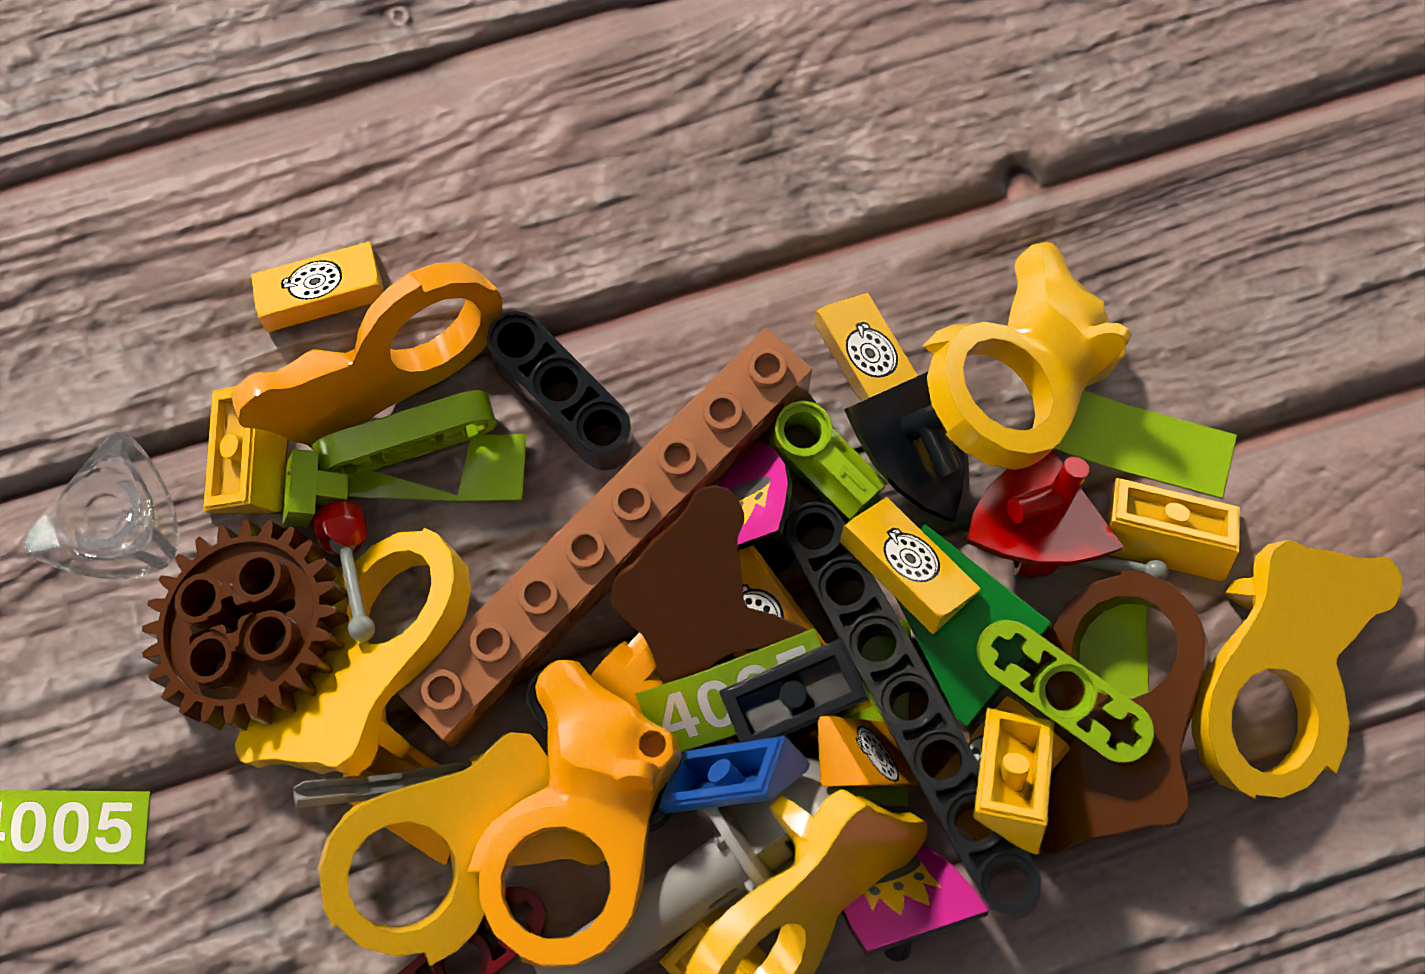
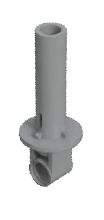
(741, 856)

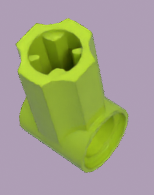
(830, 465)

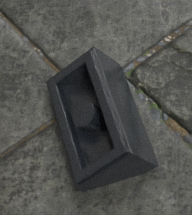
(796, 694)

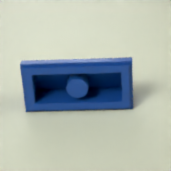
(733, 774)

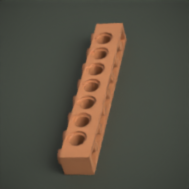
(605, 537)

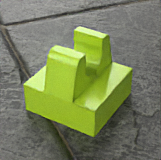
(309, 488)

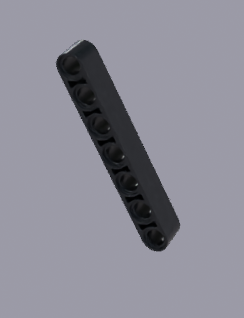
(890, 679)

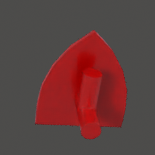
(1042, 516)

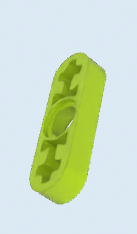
(406, 434)
(1115, 705)

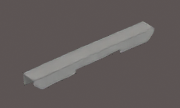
(360, 789)

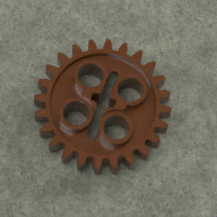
(245, 625)

